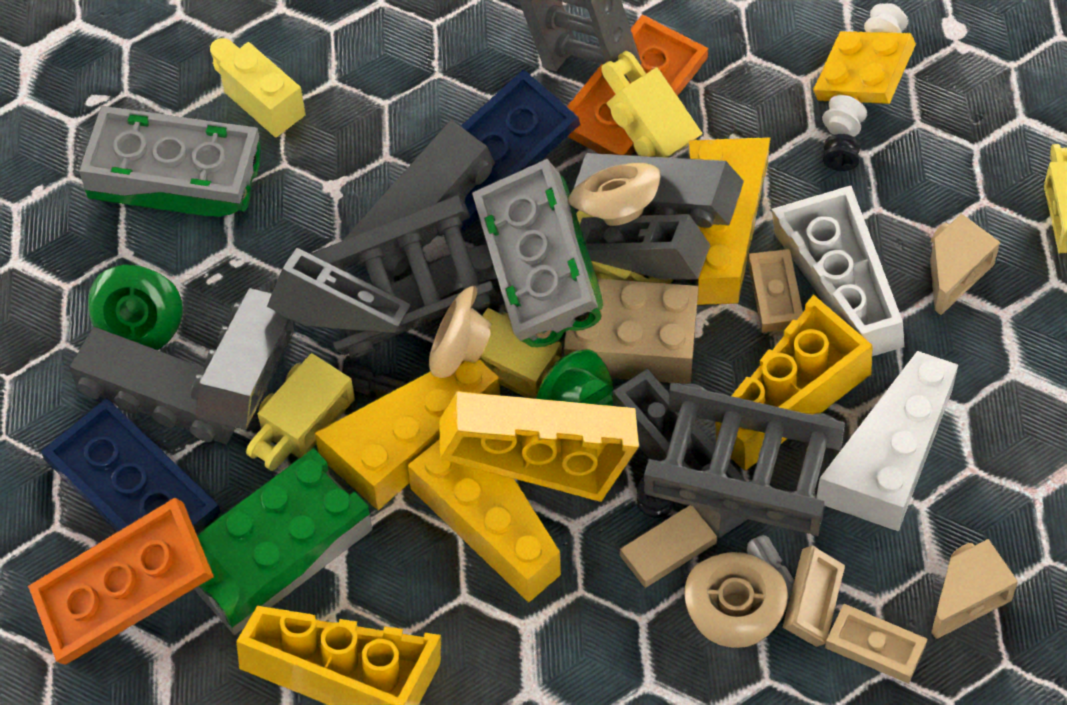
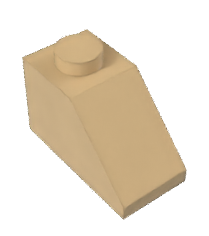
(959, 259)
(973, 586)

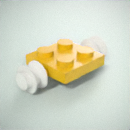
(864, 68)

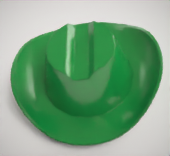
(136, 305)
(578, 379)

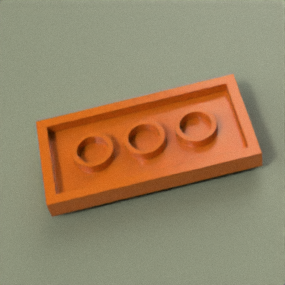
(658, 47)
(120, 581)

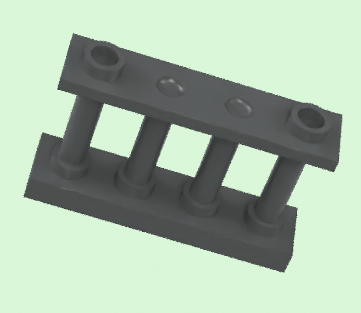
(554, 37)
(408, 235)
(754, 498)

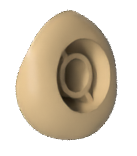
(617, 192)
(460, 336)
(735, 598)

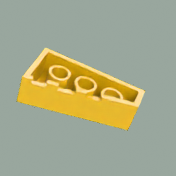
(729, 245)
(804, 372)
(385, 436)
(540, 441)
(490, 518)
(338, 659)

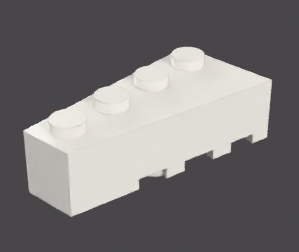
(841, 264)
(887, 452)

